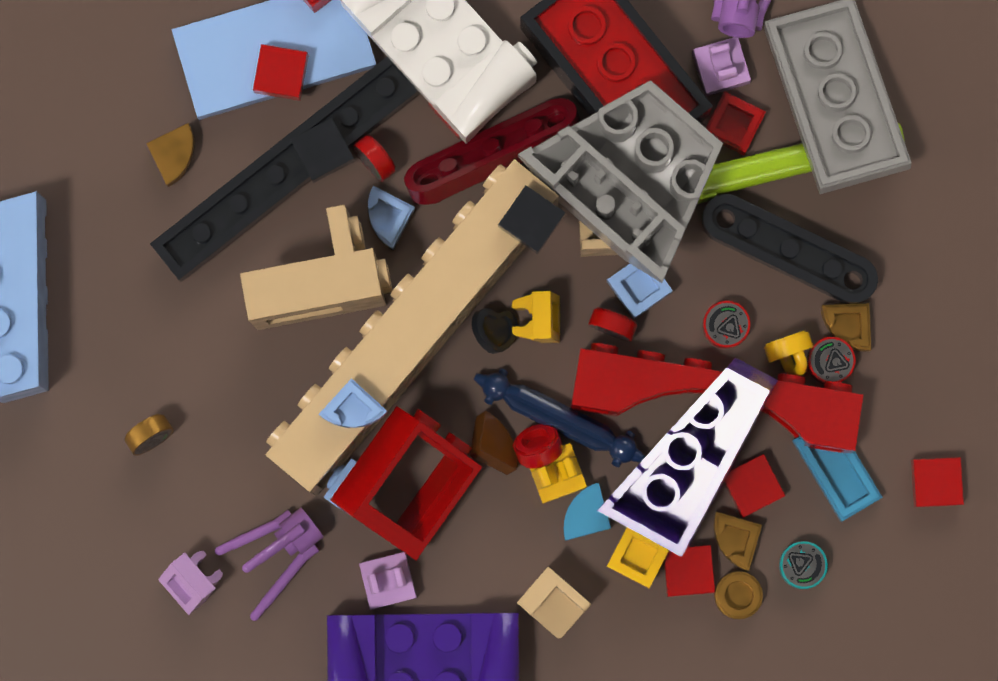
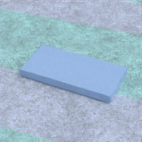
(224, 50)

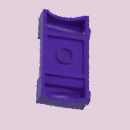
(423, 647)

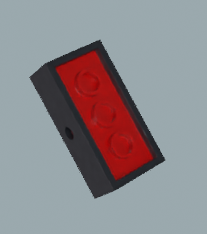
(606, 52)

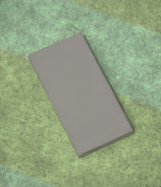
(837, 95)

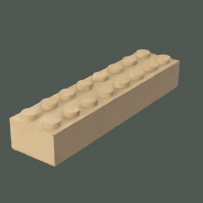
(411, 331)

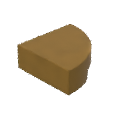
(173, 153)
(849, 323)
(736, 539)

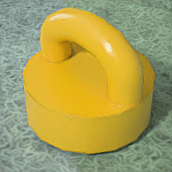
(787, 346)

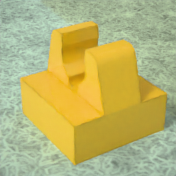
(545, 317)
(559, 477)
(637, 558)

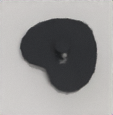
(494, 329)

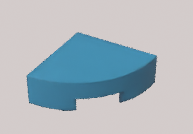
(583, 516)

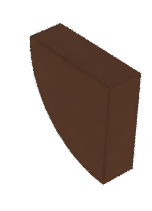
(493, 444)

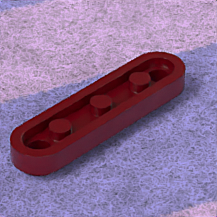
(472, 163)

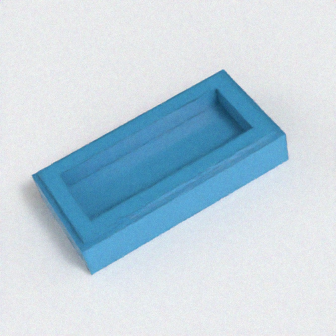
(840, 479)

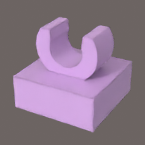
(721, 66)
(387, 580)
(188, 583)

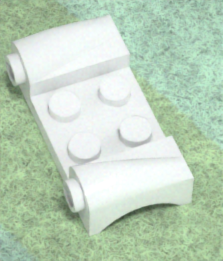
(448, 57)

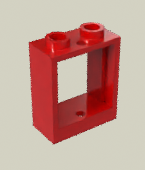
(434, 498)

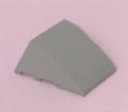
(631, 174)

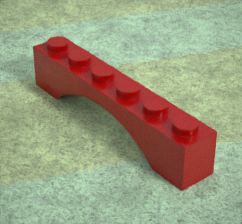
(616, 383)

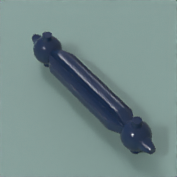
(555, 414)

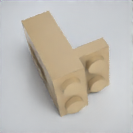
(319, 286)

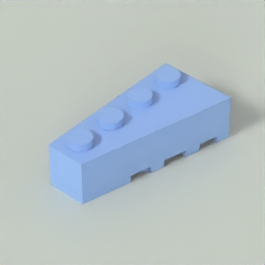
(23, 297)

